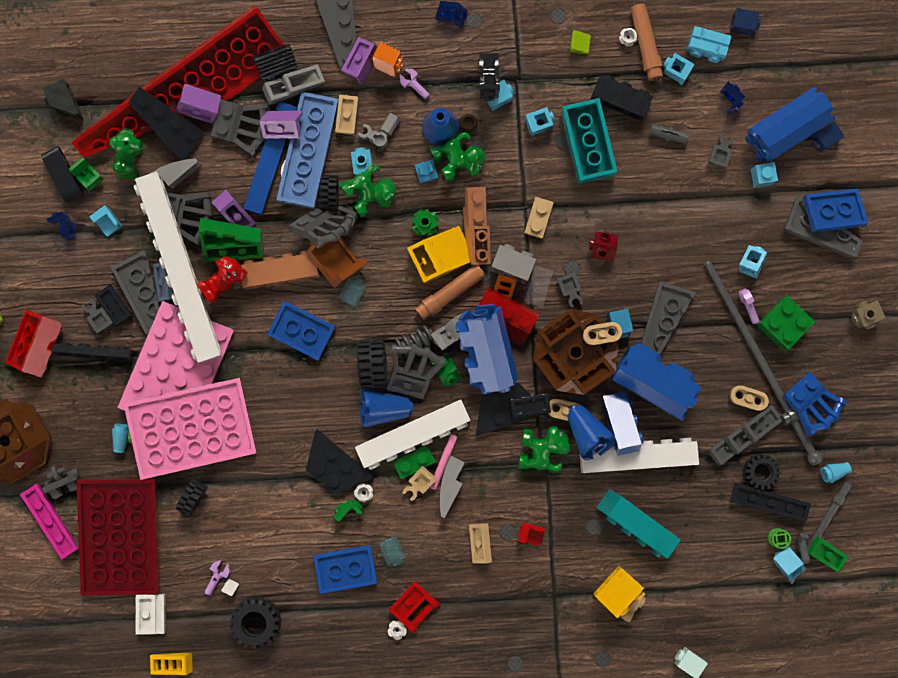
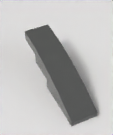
(745, 435)

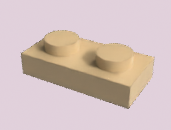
(346, 115)
(538, 218)
(480, 543)

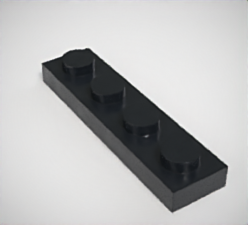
(86, 351)
(770, 502)

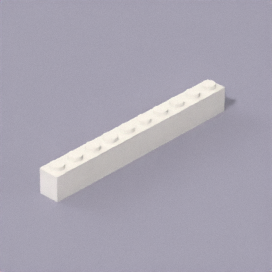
(178, 267)

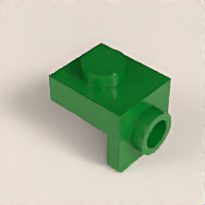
(86, 174)
(448, 372)
(342, 509)

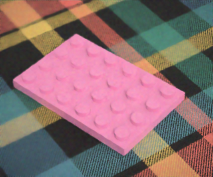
(167, 359)
(189, 428)

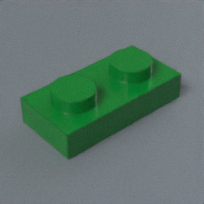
(412, 462)
(827, 554)

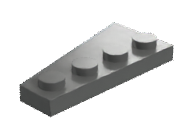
(340, 26)
(838, 240)
(139, 288)
(665, 313)

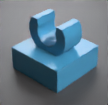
(426, 171)

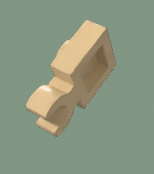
(420, 482)
(633, 607)

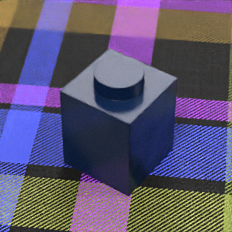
(745, 22)
(826, 136)

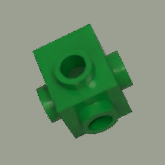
(425, 230)

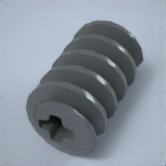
(420, 339)

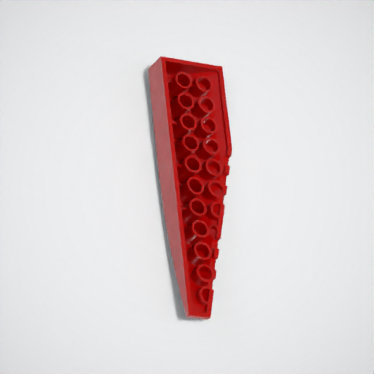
(217, 65)

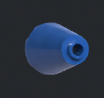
(440, 126)
(382, 407)
(589, 433)

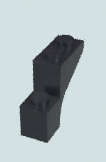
(489, 76)

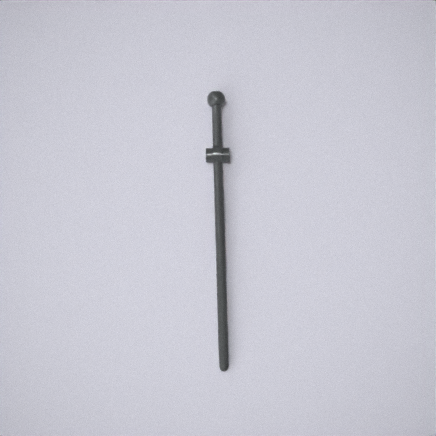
(789, 415)

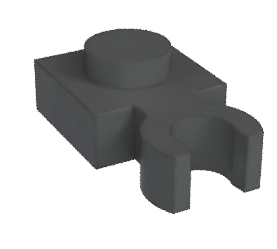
(721, 153)
(569, 287)
(98, 317)

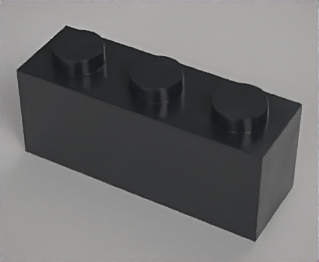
(622, 97)

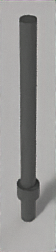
(838, 500)

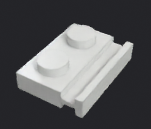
(151, 614)

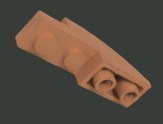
(475, 226)

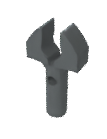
(801, 546)

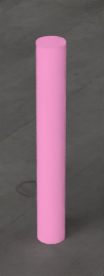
(443, 461)

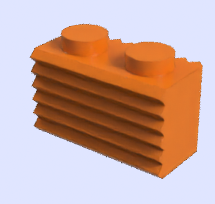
(388, 60)

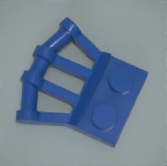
(804, 394)

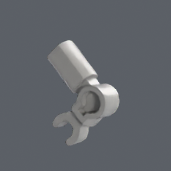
(380, 139)

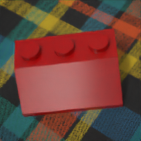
(517, 317)
(33, 343)

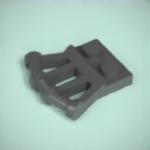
(229, 120)
(179, 208)
(314, 223)
(410, 381)

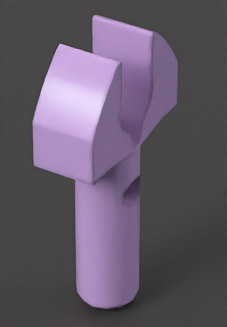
(413, 83)
(747, 299)
(216, 576)

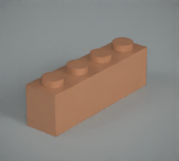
(279, 271)

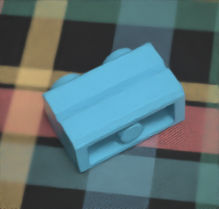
(708, 44)

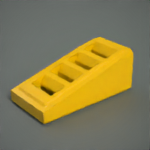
(183, 664)

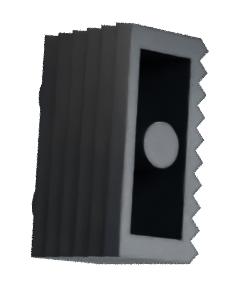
(275, 62)

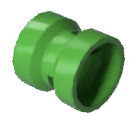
(775, 538)

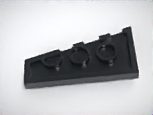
(171, 127)

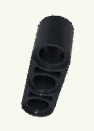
(59, 171)

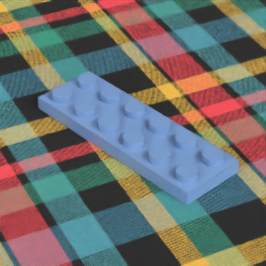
(308, 153)

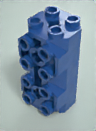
(790, 125)
(489, 349)
(664, 386)

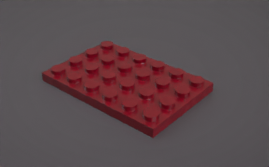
(118, 536)

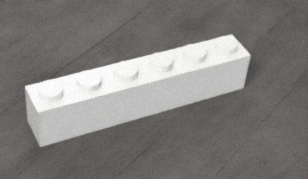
(413, 433)
(650, 456)

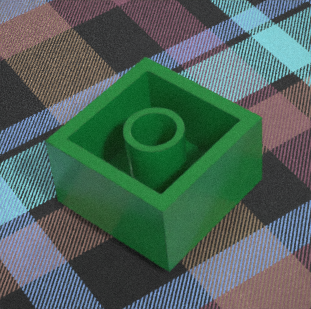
(785, 323)

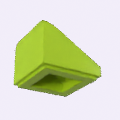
(580, 42)

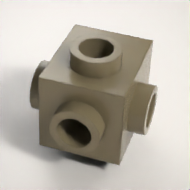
(867, 314)

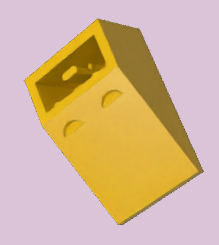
(440, 254)
(619, 592)

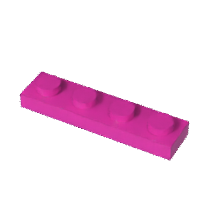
(49, 521)

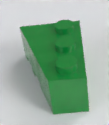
(229, 240)

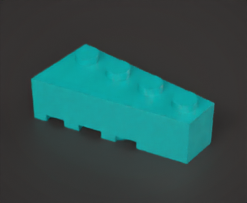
(638, 523)

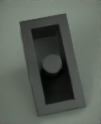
(61, 98)

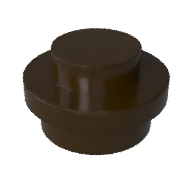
(468, 123)

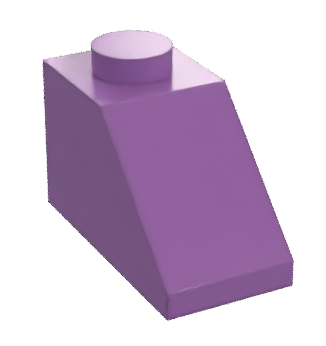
(232, 210)

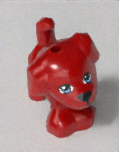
(220, 282)

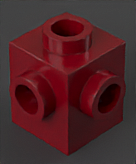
(604, 246)

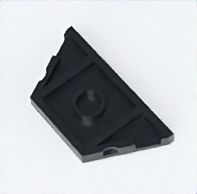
(496, 409)
(334, 466)

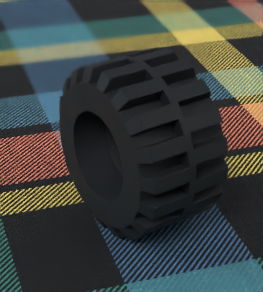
(372, 364)
(240, 629)

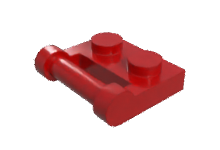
(409, 602)

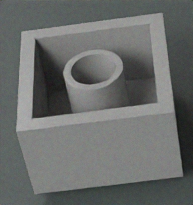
(513, 263)

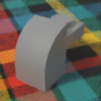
(447, 335)

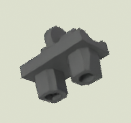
(59, 478)

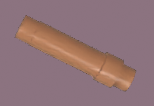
(651, 60)
(434, 303)

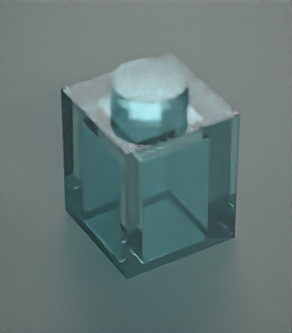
(353, 292)
(392, 550)

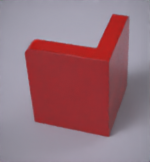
(530, 533)

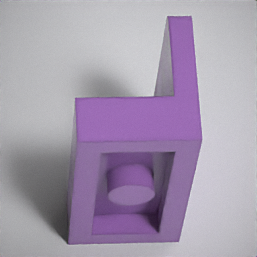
(360, 60)
(198, 103)
(281, 124)

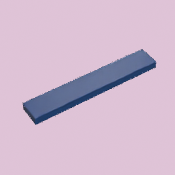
(266, 169)

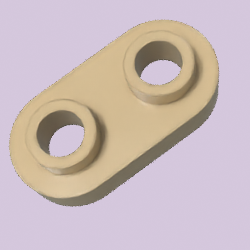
(601, 332)
(748, 398)
(564, 407)

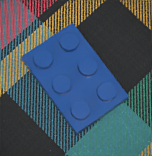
(835, 210)
(301, 330)
(345, 569)

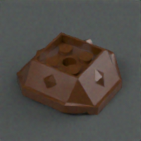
(558, 365)
(28, 441)

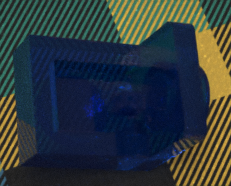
(452, 13)
(733, 93)
(66, 226)

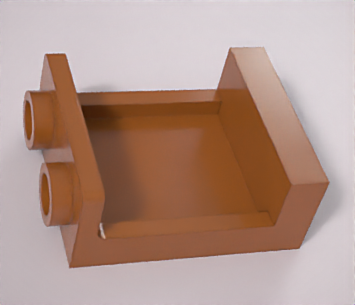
(335, 261)

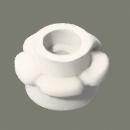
(628, 32)
(358, 493)
(402, 630)

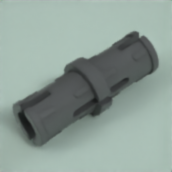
(669, 134)

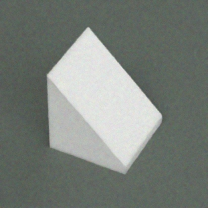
(230, 587)

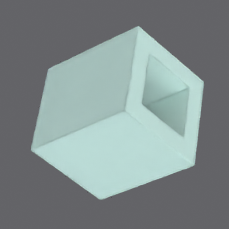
(690, 662)

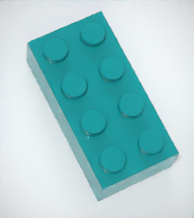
(588, 141)

